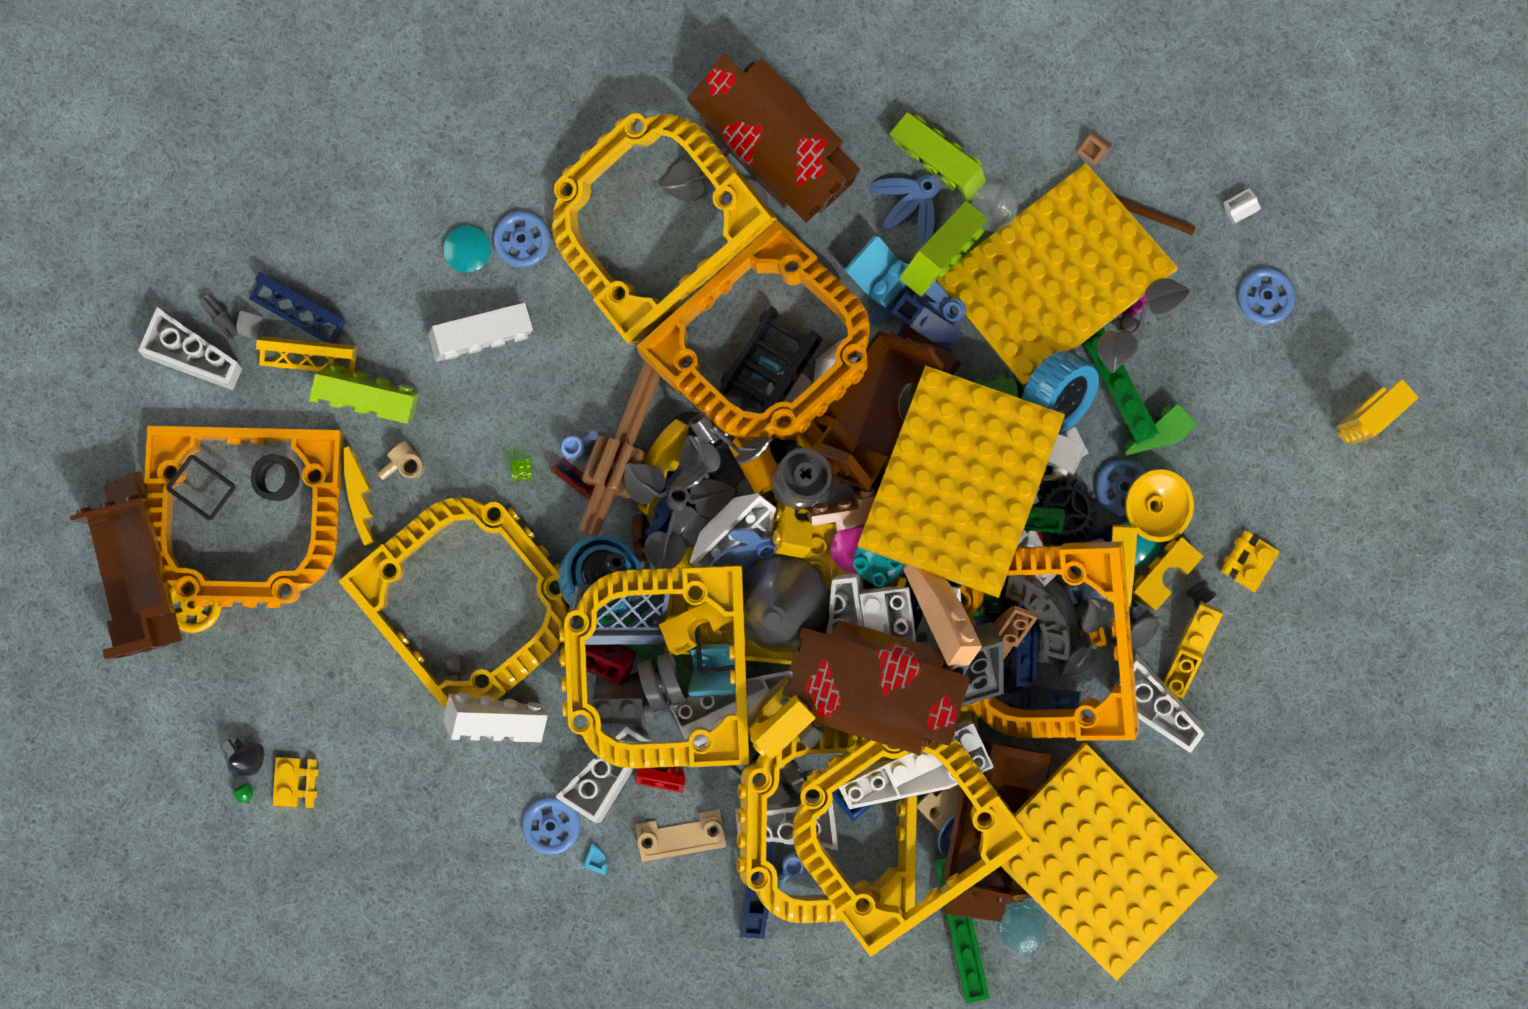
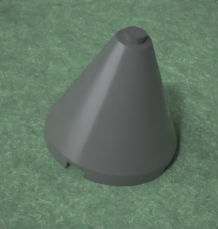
(781, 599)

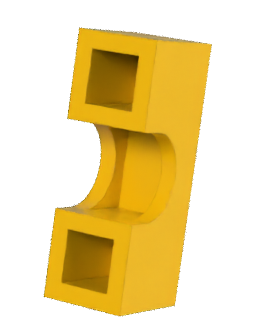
(790, 535)
(1177, 555)
(680, 629)

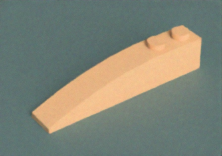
(945, 616)

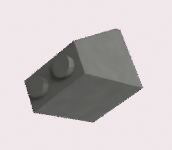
(620, 703)

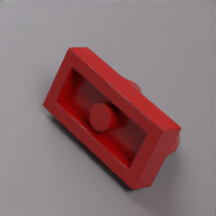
(671, 779)

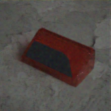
(572, 477)

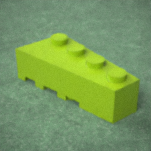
(939, 155)
(944, 248)
(364, 393)

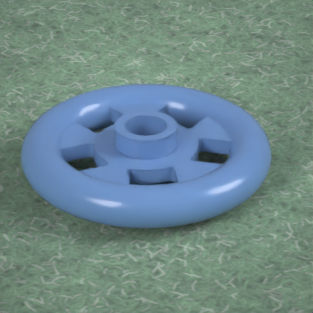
(541, 242)
(1277, 279)
(1102, 484)
(535, 813)

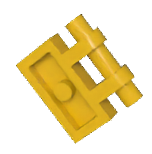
(1256, 564)
(287, 782)

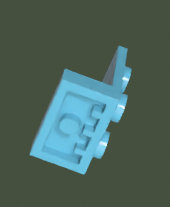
(877, 272)
(713, 683)

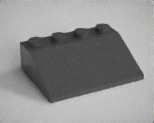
(985, 668)

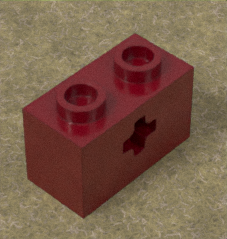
(610, 662)

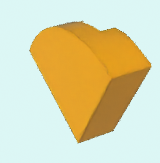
(1097, 637)

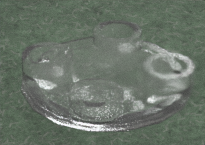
(997, 205)

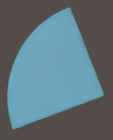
(770, 365)
(596, 860)

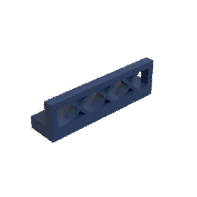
(303, 302)
(1023, 657)

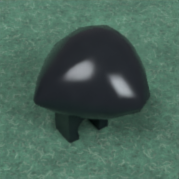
(243, 759)

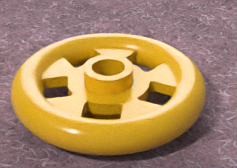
(203, 621)

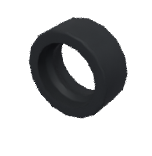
(259, 472)

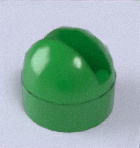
(243, 794)

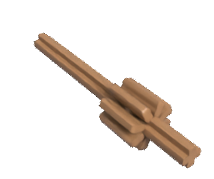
(610, 455)

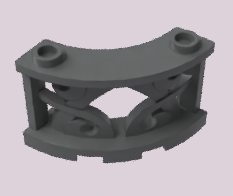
(1054, 611)

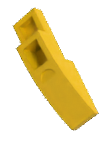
(665, 455)
(1191, 648)

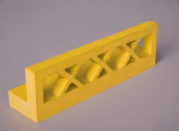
(307, 349)

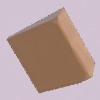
(1093, 148)

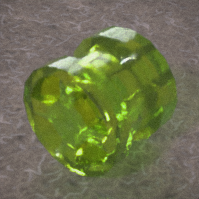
(521, 469)

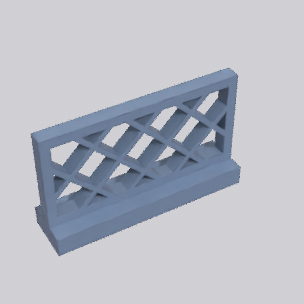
(624, 633)

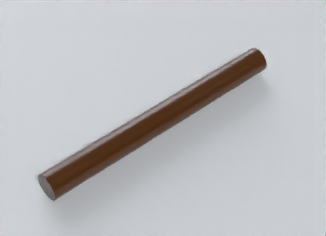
(1157, 216)

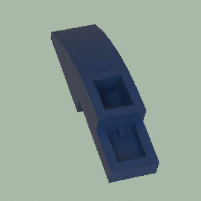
(754, 912)

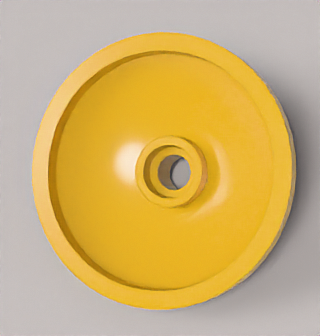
(1172, 509)

